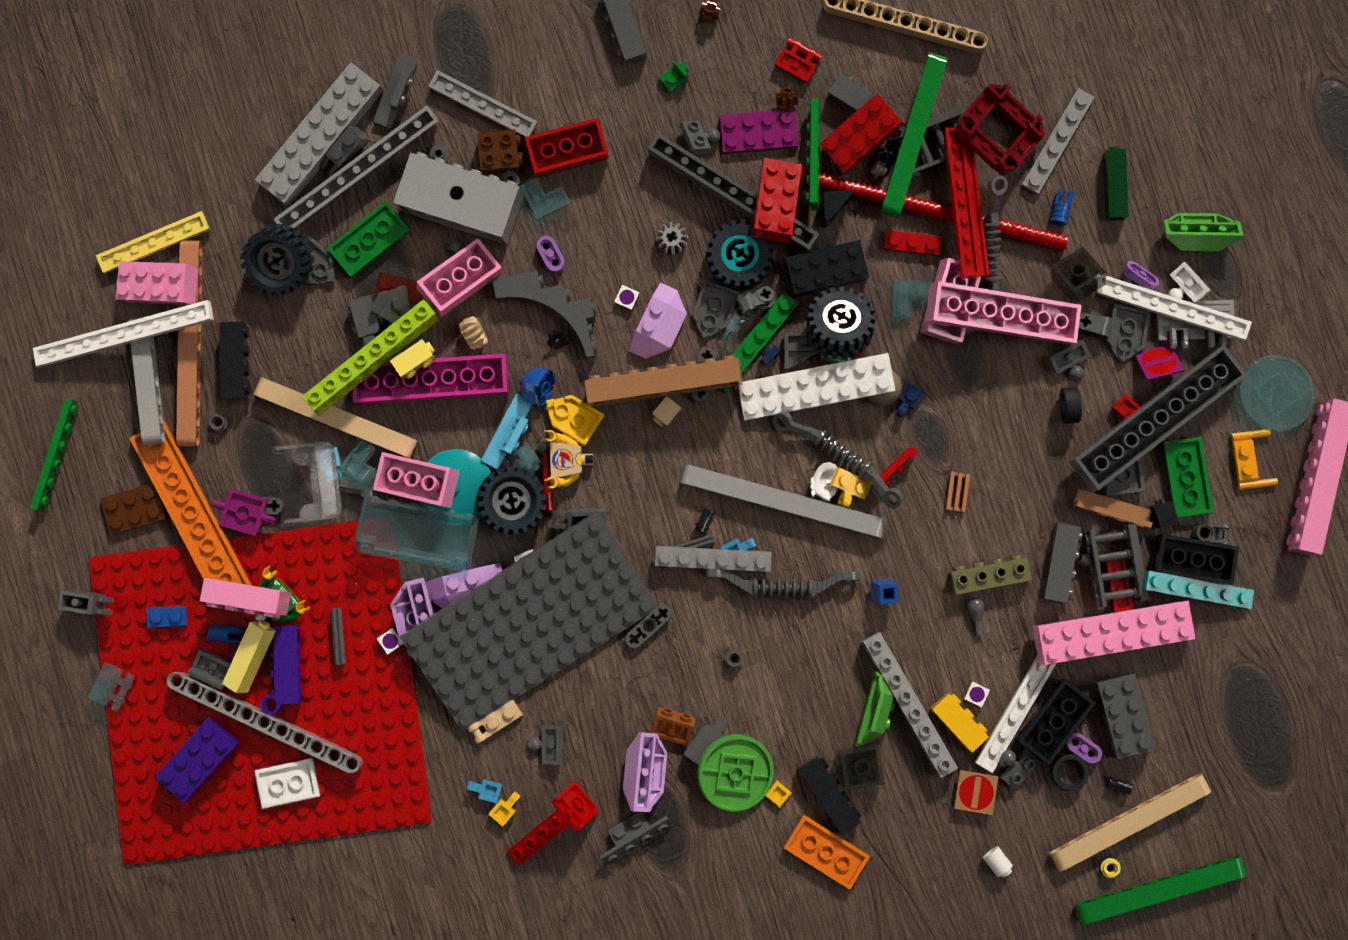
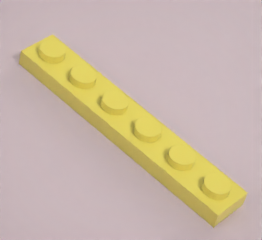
(153, 242)

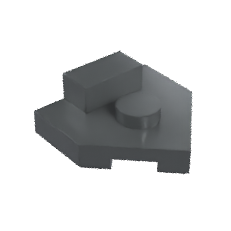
(391, 304)

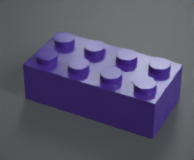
(197, 759)

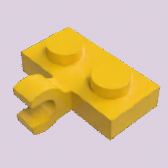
(850, 485)

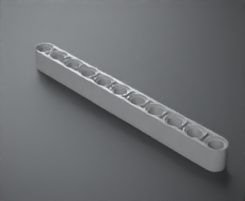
(783, 501)
(255, 722)

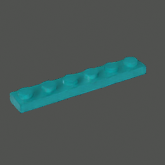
(1198, 589)

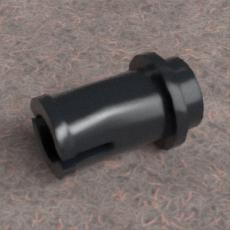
(704, 521)
(1119, 785)

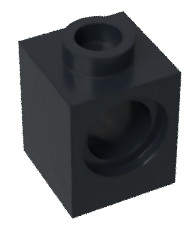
(1164, 513)

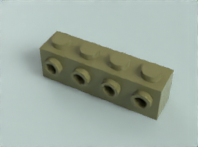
(990, 576)

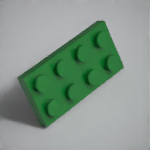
(368, 239)
(1188, 476)

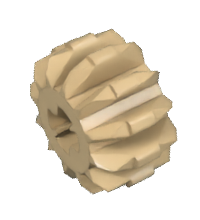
(473, 333)

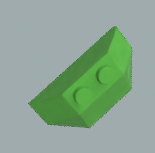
(1202, 231)
(876, 711)

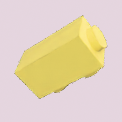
(413, 358)

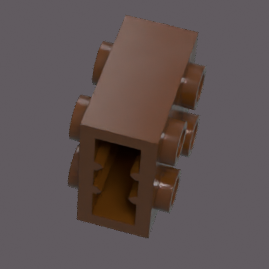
(499, 151)

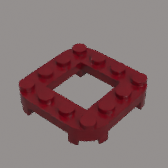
(1029, 125)

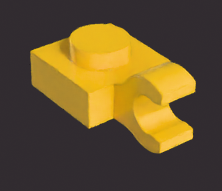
(503, 810)

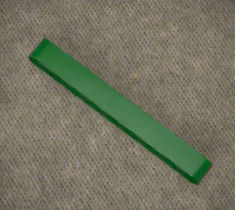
(913, 135)
(1161, 889)

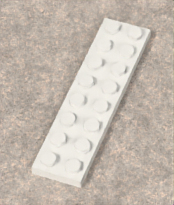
(817, 386)

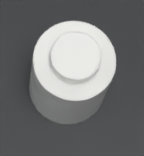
(998, 862)

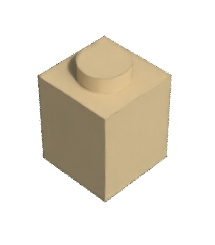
(666, 412)

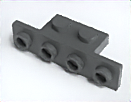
(394, 94)
(632, 834)

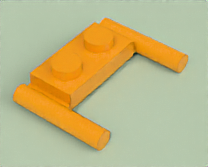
(1246, 460)

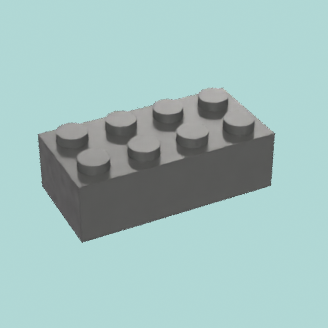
(1124, 716)

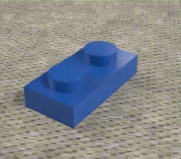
(167, 616)

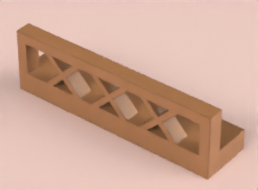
(1112, 509)

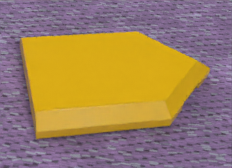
(574, 418)

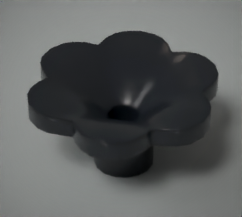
(558, 339)

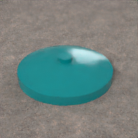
(470, 477)

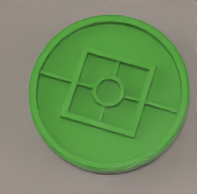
(735, 772)

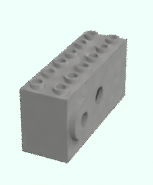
(431, 192)

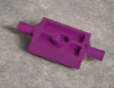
(243, 512)

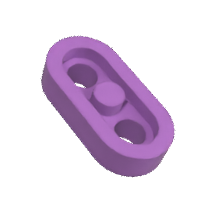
(550, 254)
(1140, 275)
(1083, 747)

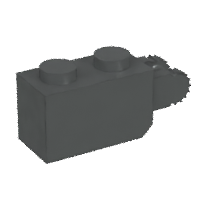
(849, 93)
(345, 149)
(366, 321)
(575, 515)
(84, 602)
(704, 738)

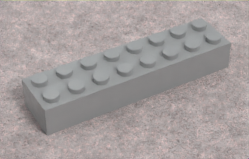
(306, 147)

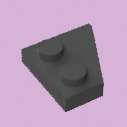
(797, 348)

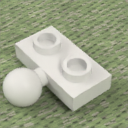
(1189, 284)

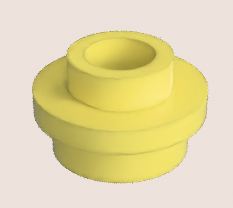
(1116, 868)

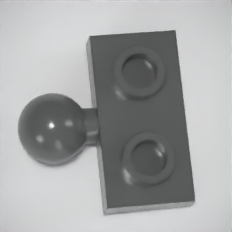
(696, 138)
(1069, 358)
(551, 744)
(1018, 767)

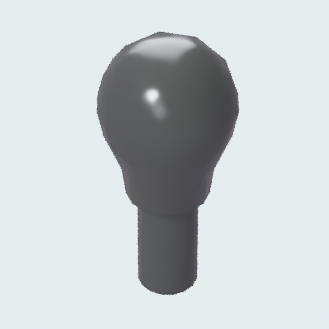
(976, 610)

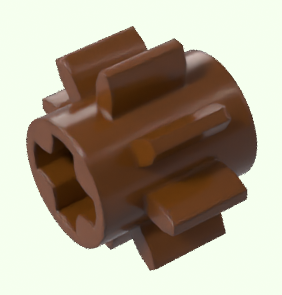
(710, 10)
(787, 98)

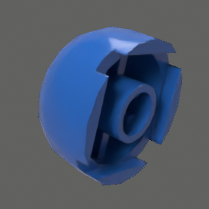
(536, 385)

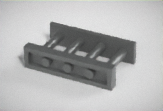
(935, 125)
(1132, 553)

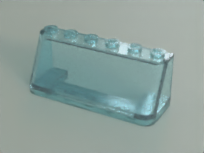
(416, 534)

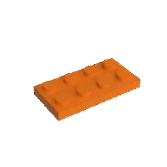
(826, 851)

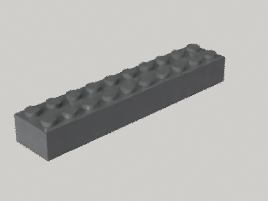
(1157, 418)

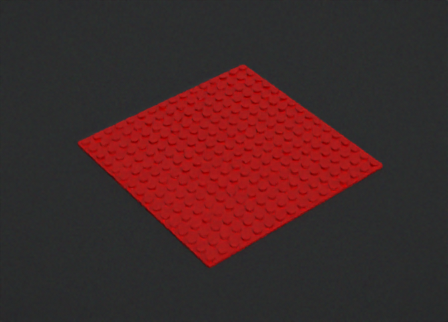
(356, 705)

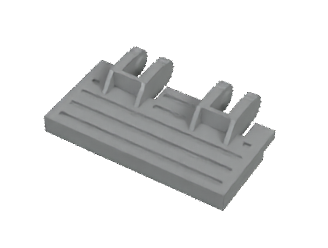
(1192, 332)

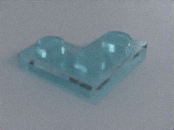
(542, 203)
(904, 292)
(355, 463)

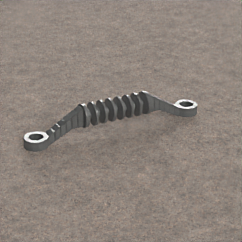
(991, 222)
(819, 437)
(812, 587)

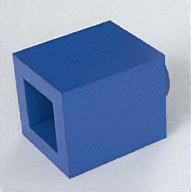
(884, 591)

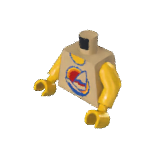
(565, 460)

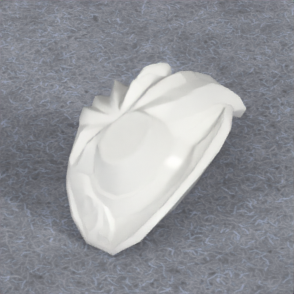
(821, 481)

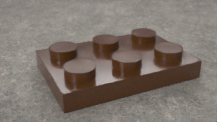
(133, 509)

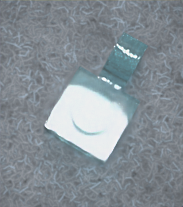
(733, 327)

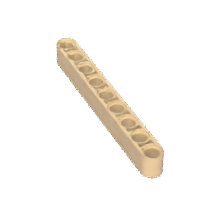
(913, 29)
(336, 418)
(1130, 822)

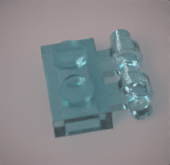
(106, 683)

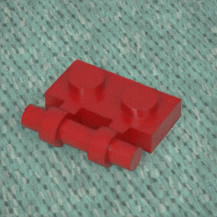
(796, 65)

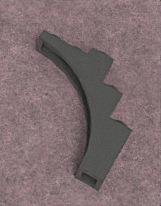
(528, 288)

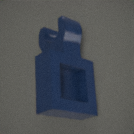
(910, 398)

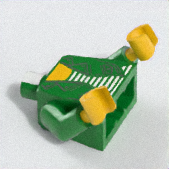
(295, 607)

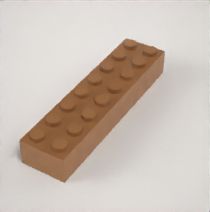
(663, 382)

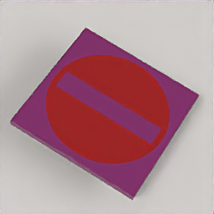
(1159, 362)

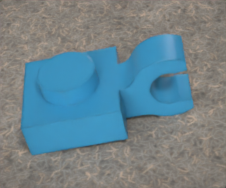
(736, 545)
(488, 790)

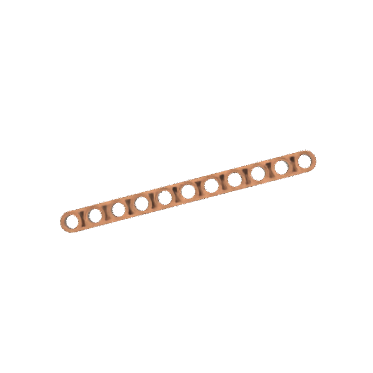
(189, 360)

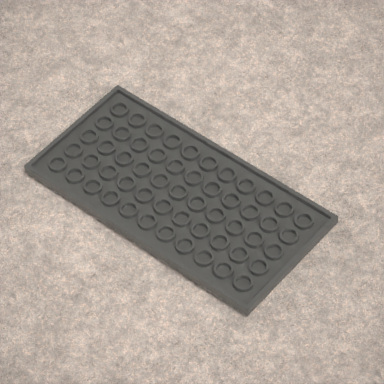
(529, 621)

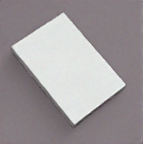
(287, 783)

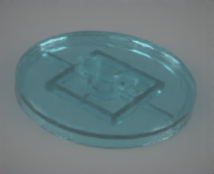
(1276, 393)

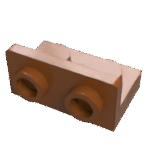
(673, 725)

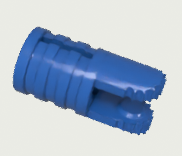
(1060, 209)
(223, 633)

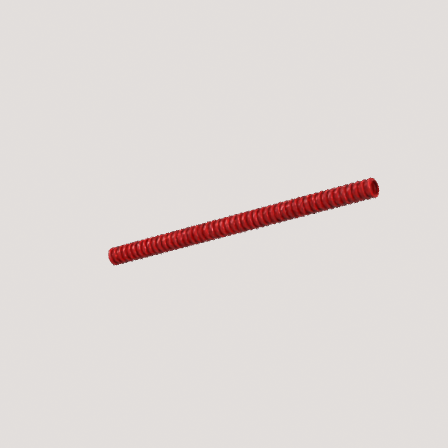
(938, 210)

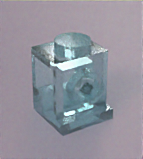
(528, 458)

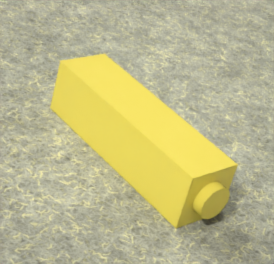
(249, 656)

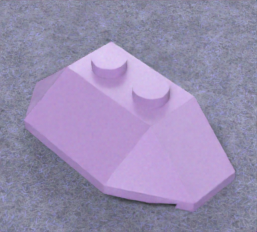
(659, 323)
(451, 587)
(411, 605)
(644, 772)

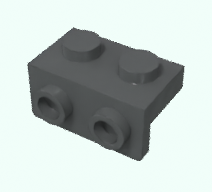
(209, 669)

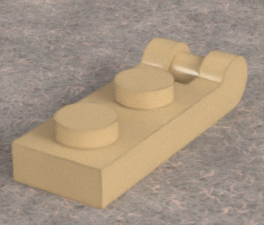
(495, 721)

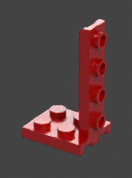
(572, 808)

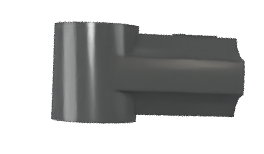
(350, 486)

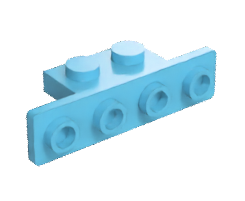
(508, 432)

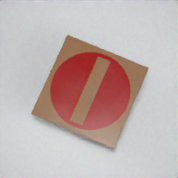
(976, 792)

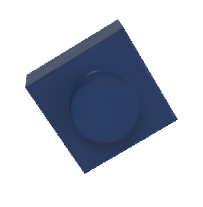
(769, 354)

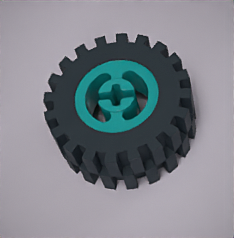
(726, 270)

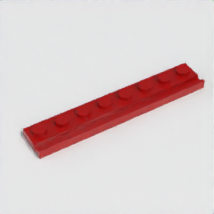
(965, 206)

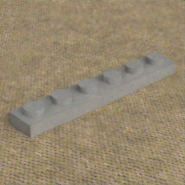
(482, 104)
(1057, 141)
(713, 558)

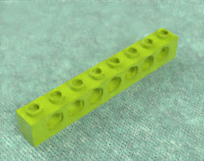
(370, 358)

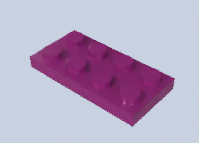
(759, 131)

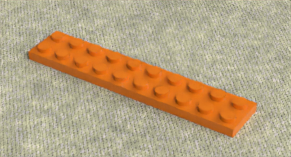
(190, 510)

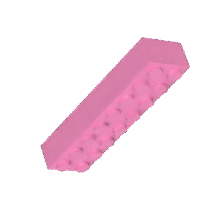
(1002, 313)
(1320, 479)
(1113, 632)

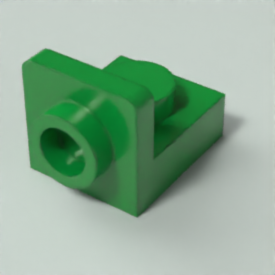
(674, 76)

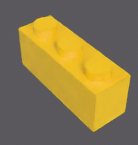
(960, 722)

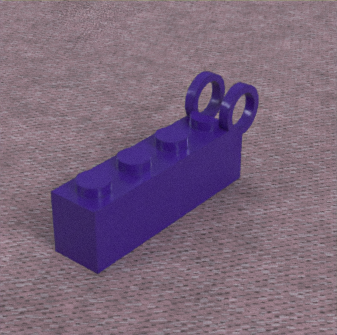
(286, 668)

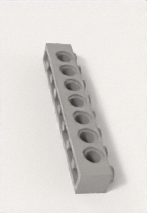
(909, 705)

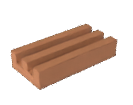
(957, 495)

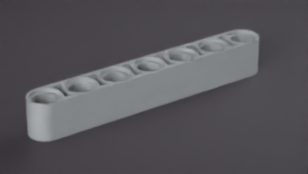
(148, 391)

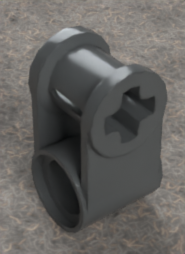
(755, 301)
(1095, 325)
(1214, 533)

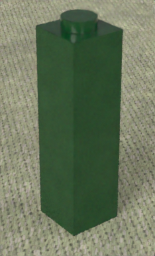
(1115, 184)

